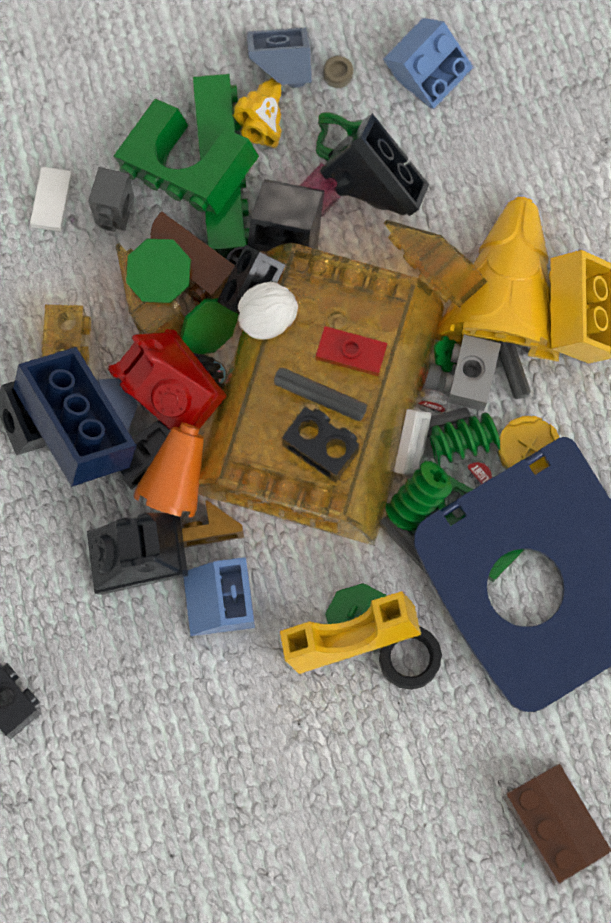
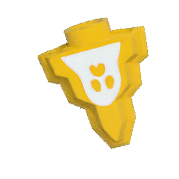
(260, 114)

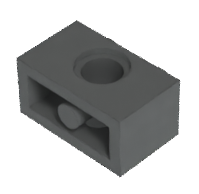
(111, 199)

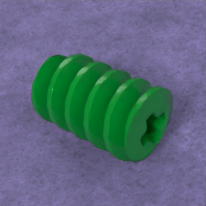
(464, 437)
(419, 496)

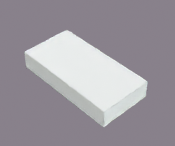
(51, 199)
(412, 441)

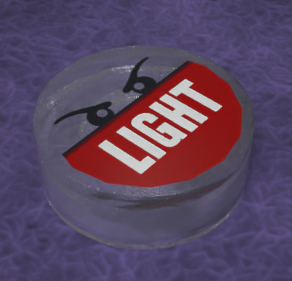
(432, 401)
(476, 473)

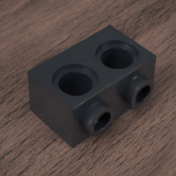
(250, 270)
(147, 446)
(314, 450)

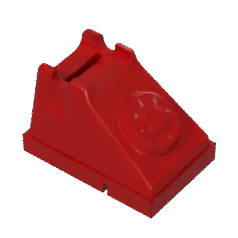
(168, 379)

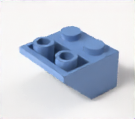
(428, 61)
(219, 597)

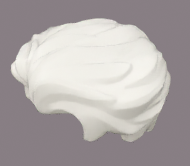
(267, 310)

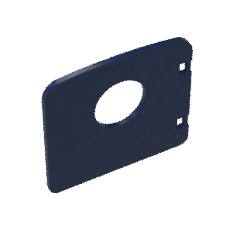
(554, 513)

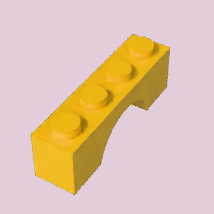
(383, 624)

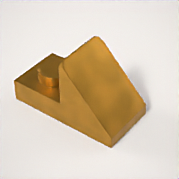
(220, 528)

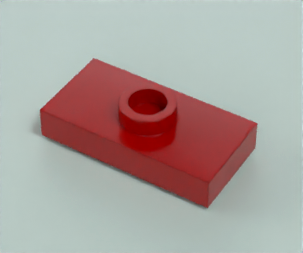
(351, 351)

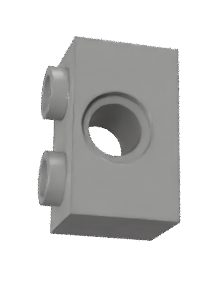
(483, 357)

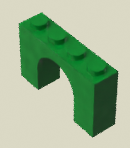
(204, 184)

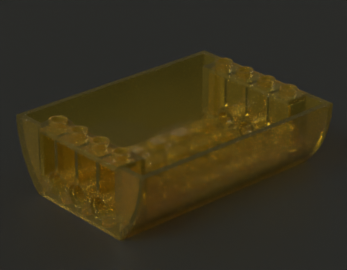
(244, 445)

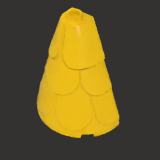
(518, 289)

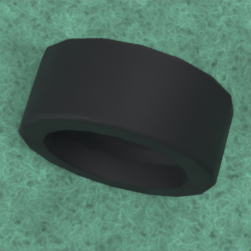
(417, 681)

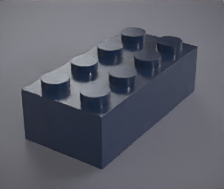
(74, 416)

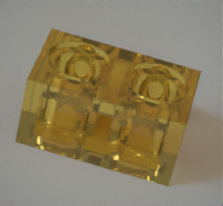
(57, 339)

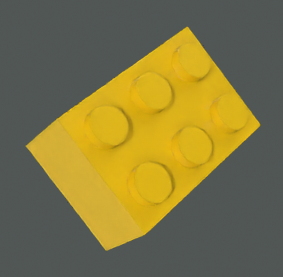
(581, 306)

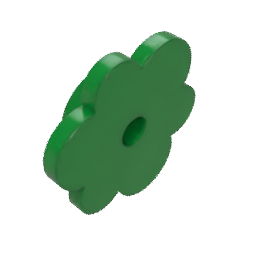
(443, 353)

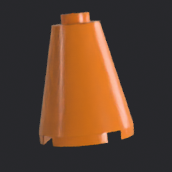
(174, 473)

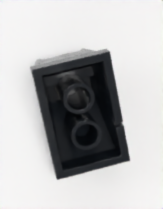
(373, 170)
(136, 552)

